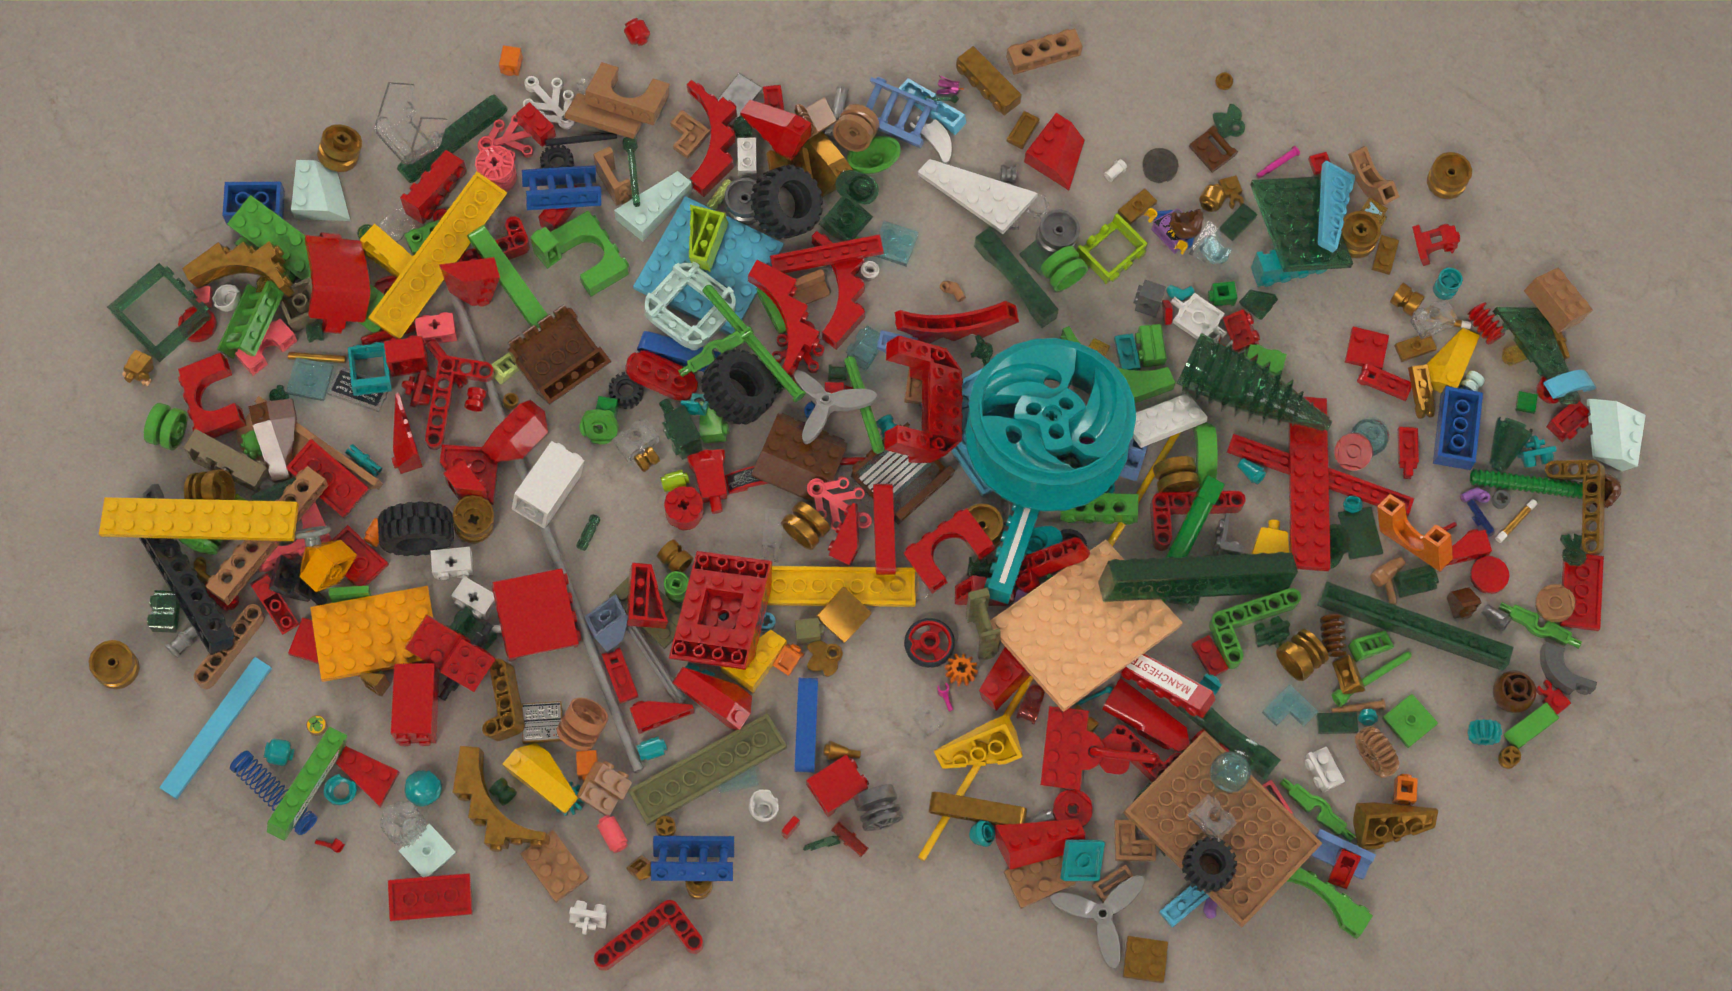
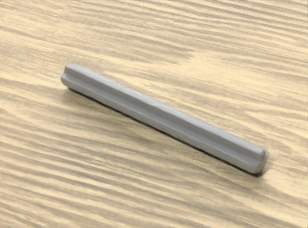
(656, 664)

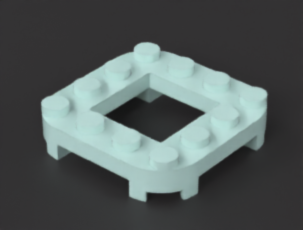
(669, 288)

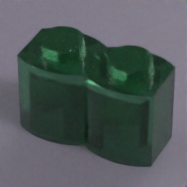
(164, 612)

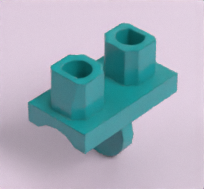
(1545, 453)

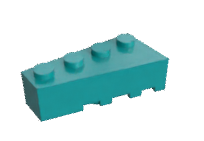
(1268, 270)

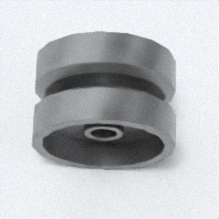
(738, 200)
(1057, 231)

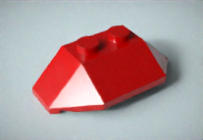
(517, 433)

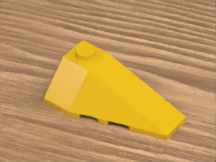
(984, 745)

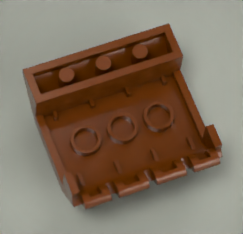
(557, 354)
(792, 463)

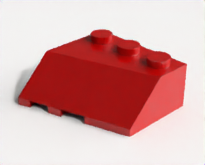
(1056, 151)
(472, 280)

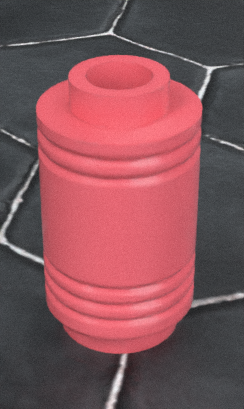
(612, 833)

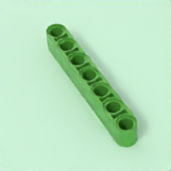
(509, 277)

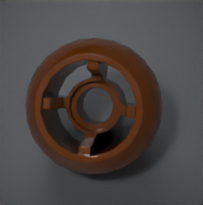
(1511, 679)

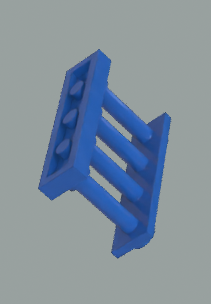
(564, 197)
(692, 847)

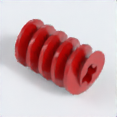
(1485, 323)

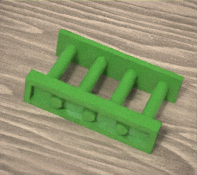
(250, 320)

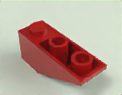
(847, 541)
(274, 604)

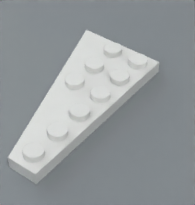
(985, 197)

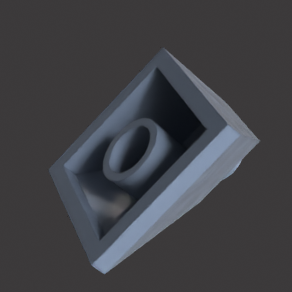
(608, 622)

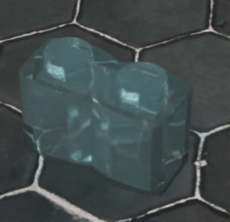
(865, 347)

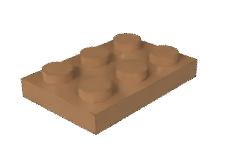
(555, 867)
(1037, 881)

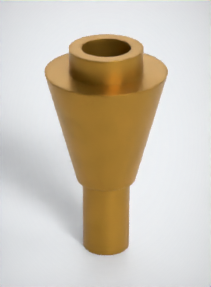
(836, 751)

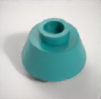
(982, 833)

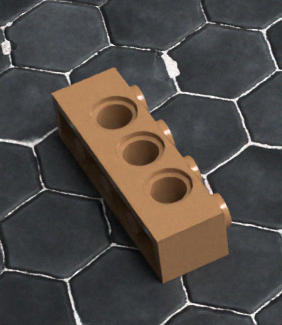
(1020, 63)

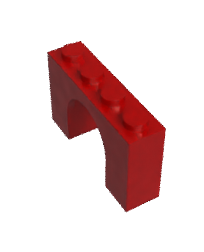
(195, 380)
(960, 526)

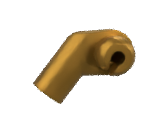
(200, 566)

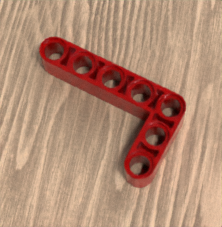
(446, 393)
(1187, 498)
(648, 932)

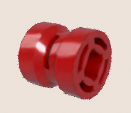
(475, 398)

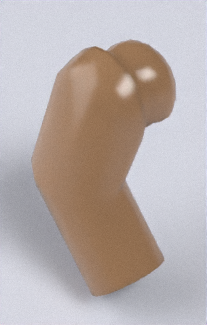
(952, 288)

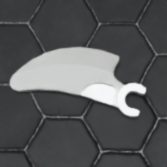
(938, 137)

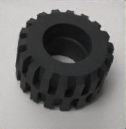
(1222, 856)

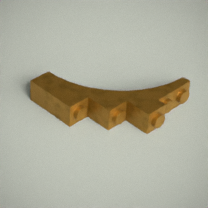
(222, 262)
(471, 784)

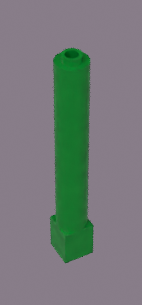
(1204, 500)

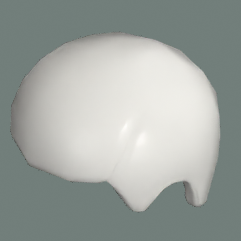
(226, 297)
(763, 805)

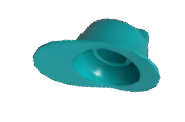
(1042, 538)

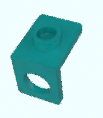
(695, 408)

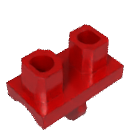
(418, 396)

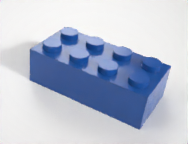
(1458, 428)

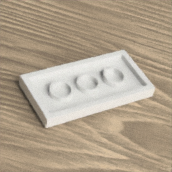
(1167, 419)

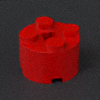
(688, 498)

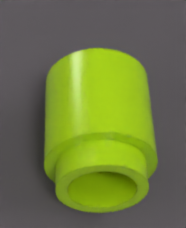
(674, 480)

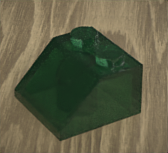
(845, 219)

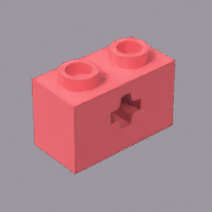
(445, 328)

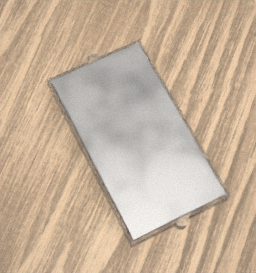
(740, 92)

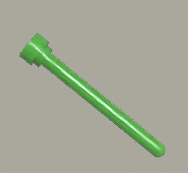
(1341, 699)

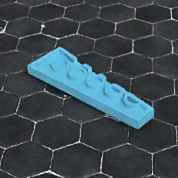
(1334, 197)

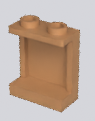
(619, 191)

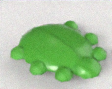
(251, 445)

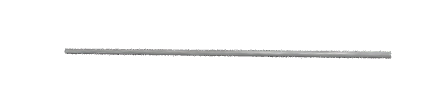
(555, 555)

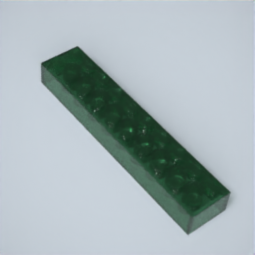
(1197, 576)

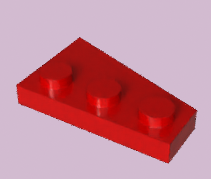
(369, 774)

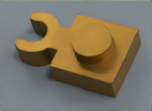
(1232, 189)

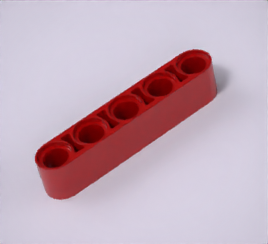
(884, 529)

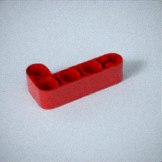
(509, 242)
(1049, 561)
(1150, 772)

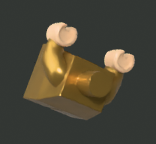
(138, 368)

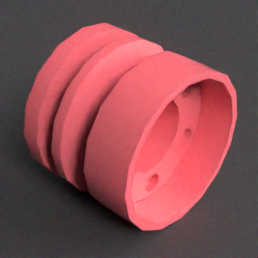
(504, 172)

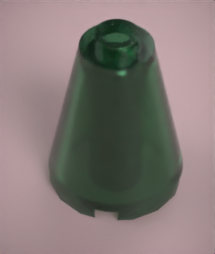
(1507, 442)

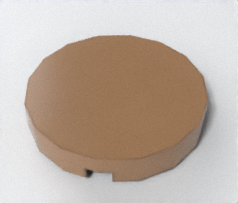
(1555, 603)

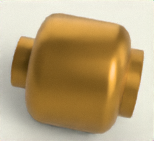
(1212, 197)

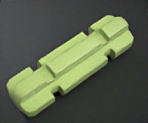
(719, 195)

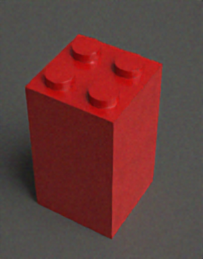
(415, 704)

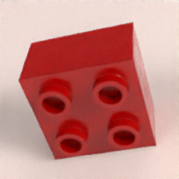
(406, 355)

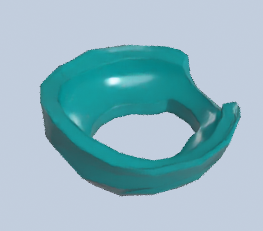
(329, 787)

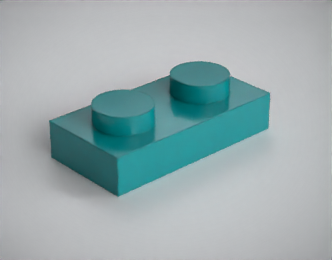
(1127, 352)

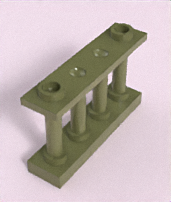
(977, 613)

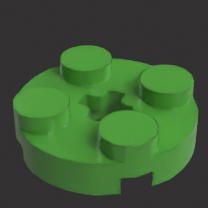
(599, 417)

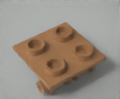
(818, 114)

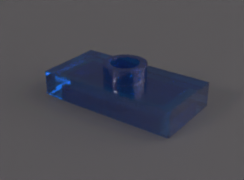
(1479, 518)

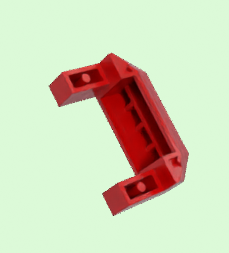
(940, 401)

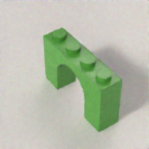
(587, 230)

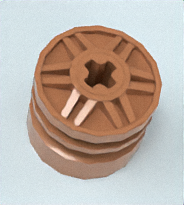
(582, 724)

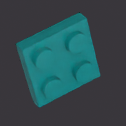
(1082, 860)

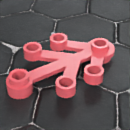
(509, 138)
(836, 500)

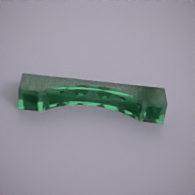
(1033, 296)
(1258, 756)

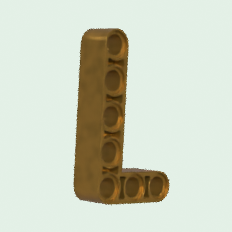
(1588, 498)

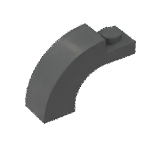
(1559, 675)

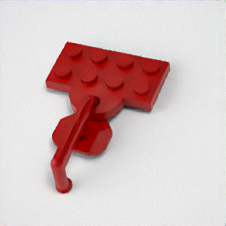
(1069, 751)

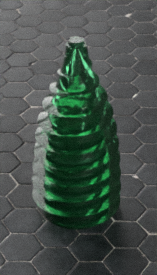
(1245, 385)

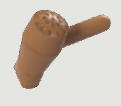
(1384, 575)

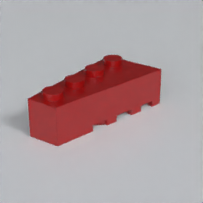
(433, 187)
(1036, 841)

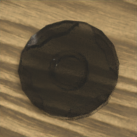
(1160, 165)

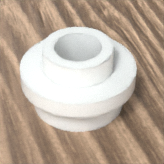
(869, 265)

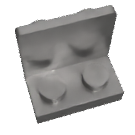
(1222, 547)

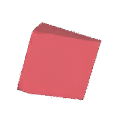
(204, 295)

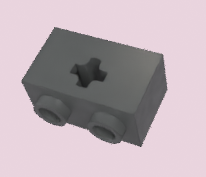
(1149, 298)

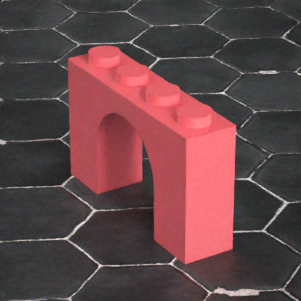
(310, 519)

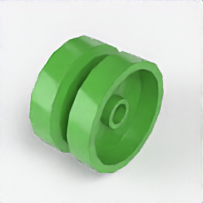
(1064, 268)
(165, 426)

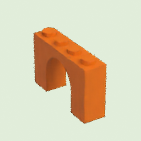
(1433, 547)

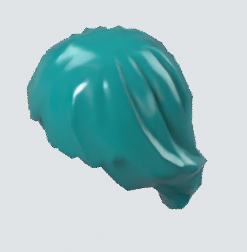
(422, 788)

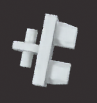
(586, 918)

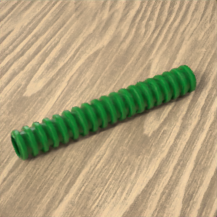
(1526, 483)

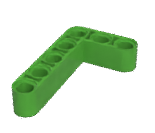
(1247, 617)

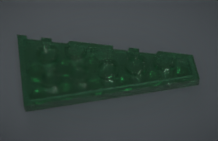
(1537, 342)

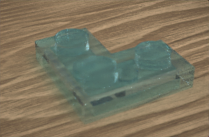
(1290, 702)

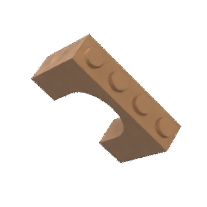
(642, 108)

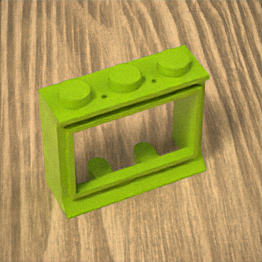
(1128, 232)

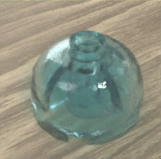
(1375, 431)
(1230, 772)

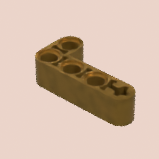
(504, 676)

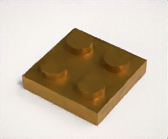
(1145, 959)

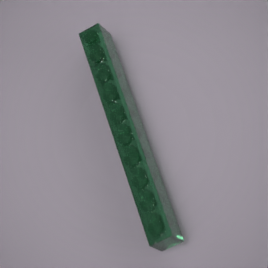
(1415, 626)

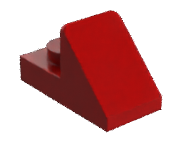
(1343, 868)

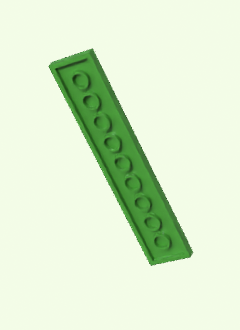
(262, 225)

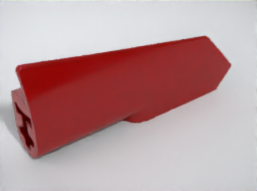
(1147, 717)

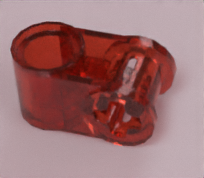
(1031, 707)

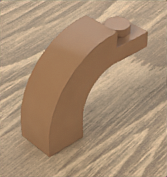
(1369, 179)

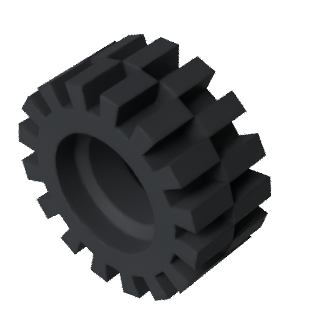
(555, 152)
(625, 401)

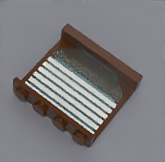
(911, 481)

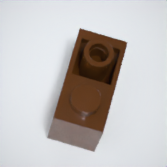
(1463, 603)

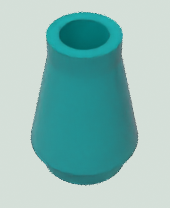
(1252, 471)

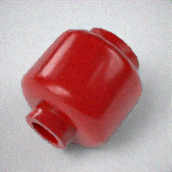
(637, 32)

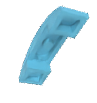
(1569, 382)

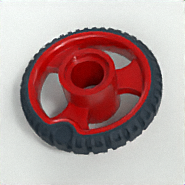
(936, 626)

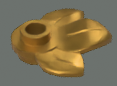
(821, 659)

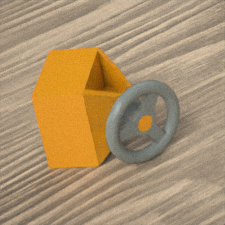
(325, 562)

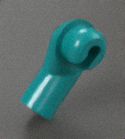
(1180, 294)

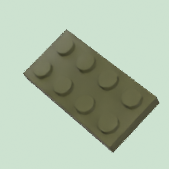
(661, 636)

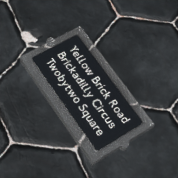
(342, 389)

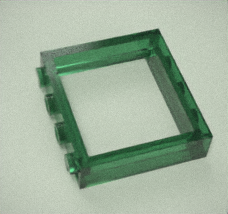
(181, 333)

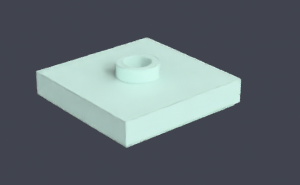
(428, 852)

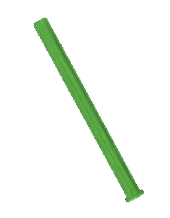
(754, 343)

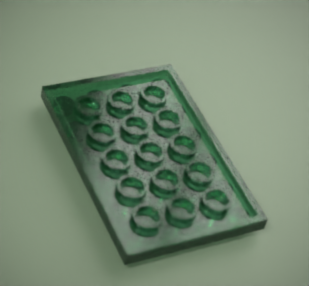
(1292, 220)

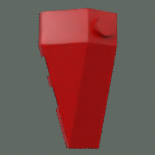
(404, 445)
(719, 697)

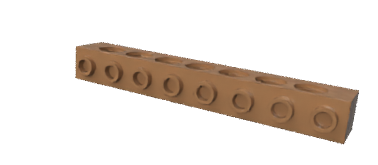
(253, 561)

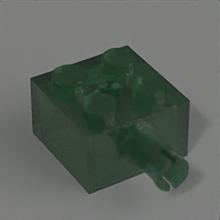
(680, 429)

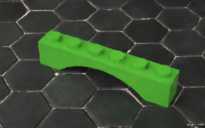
(1349, 915)

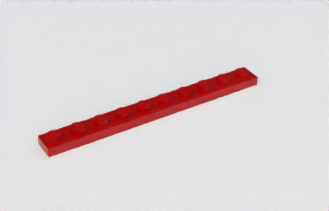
(1338, 481)

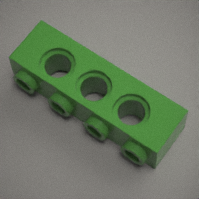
(1108, 502)

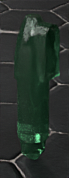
(827, 841)

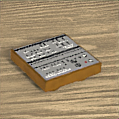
(541, 722)

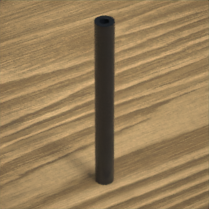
(580, 139)

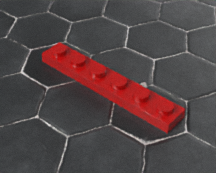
(828, 254)

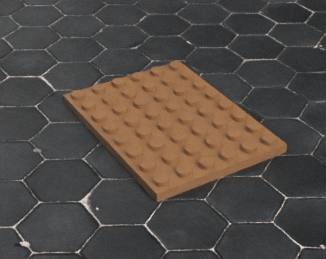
(1266, 839)

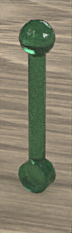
(954, 98)

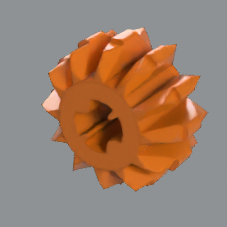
(952, 669)

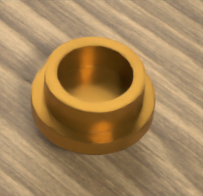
(1224, 81)

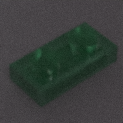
(1238, 222)
(1337, 723)

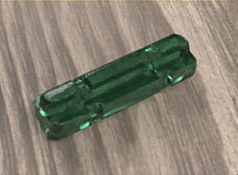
(588, 532)

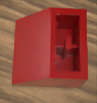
(464, 482)

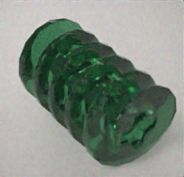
(979, 569)

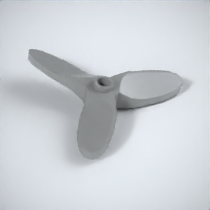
(827, 403)
(1115, 902)

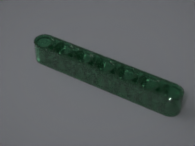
(458, 135)

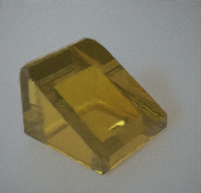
(1099, 346)

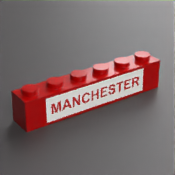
(1170, 685)

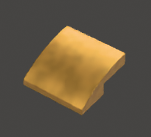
(843, 614)

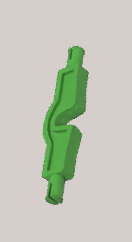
(707, 355)
(1550, 629)
(1325, 817)

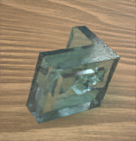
(1214, 250)

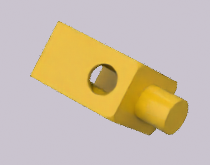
(1271, 539)

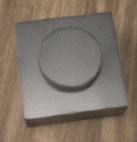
(154, 491)

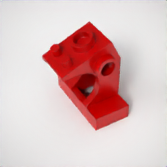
(1424, 244)

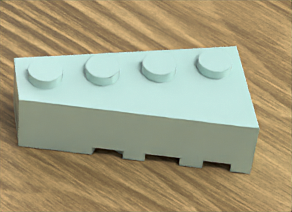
(654, 206)

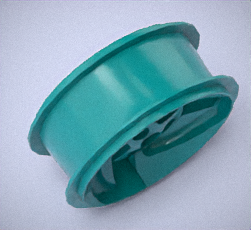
(1027, 469)

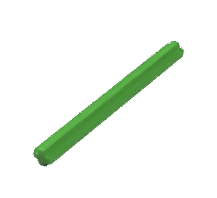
(866, 412)

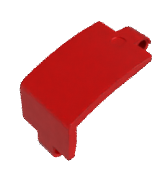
(338, 281)

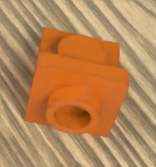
(788, 658)

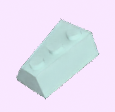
(317, 193)
(1615, 433)

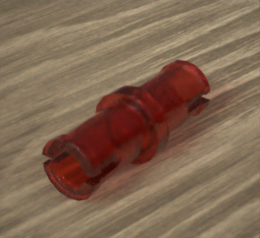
(850, 839)

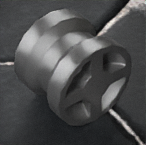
(1008, 173)

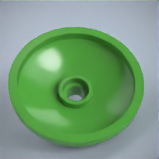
(877, 157)

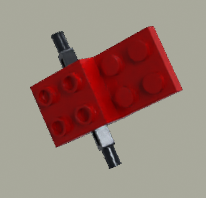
(452, 653)

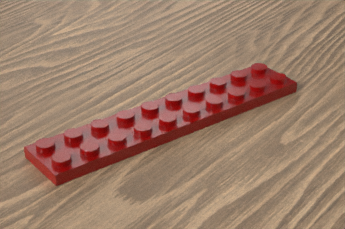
(1309, 494)

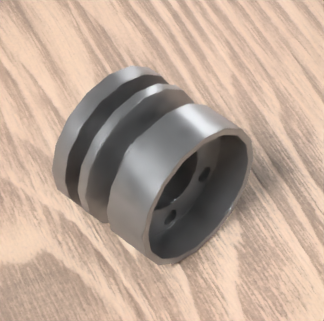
(879, 812)

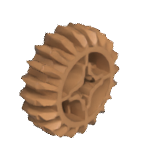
(1377, 752)

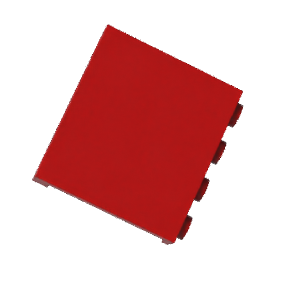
(535, 613)

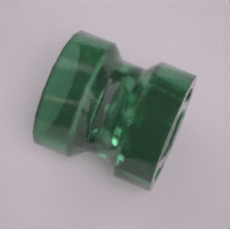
(742, 128)
(502, 791)

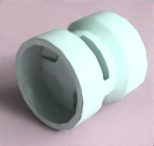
(1473, 381)

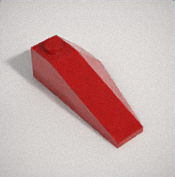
(780, 128)

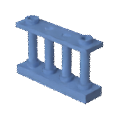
(897, 131)

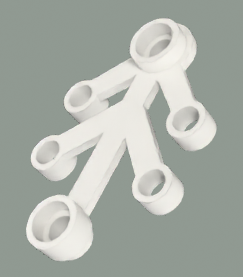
(550, 104)

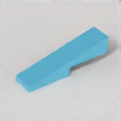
(948, 116)

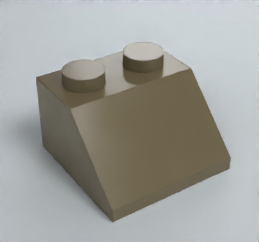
(297, 305)

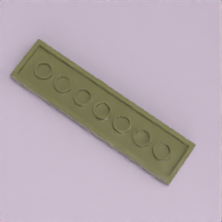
(707, 769)

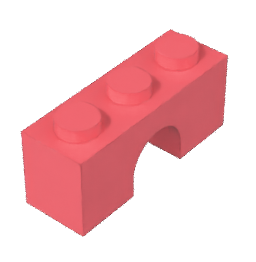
(277, 335)

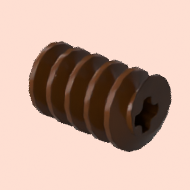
(1331, 634)

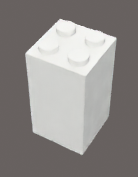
(548, 484)

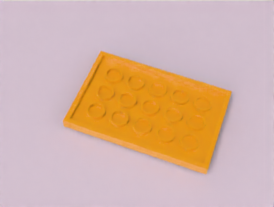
(368, 632)

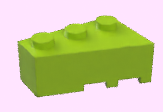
(706, 235)

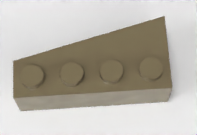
(215, 455)

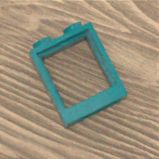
(368, 385)

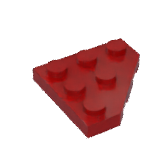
(484, 466)

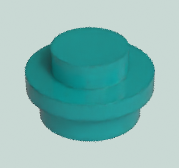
(1352, 504)
(1368, 717)

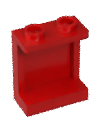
(837, 784)

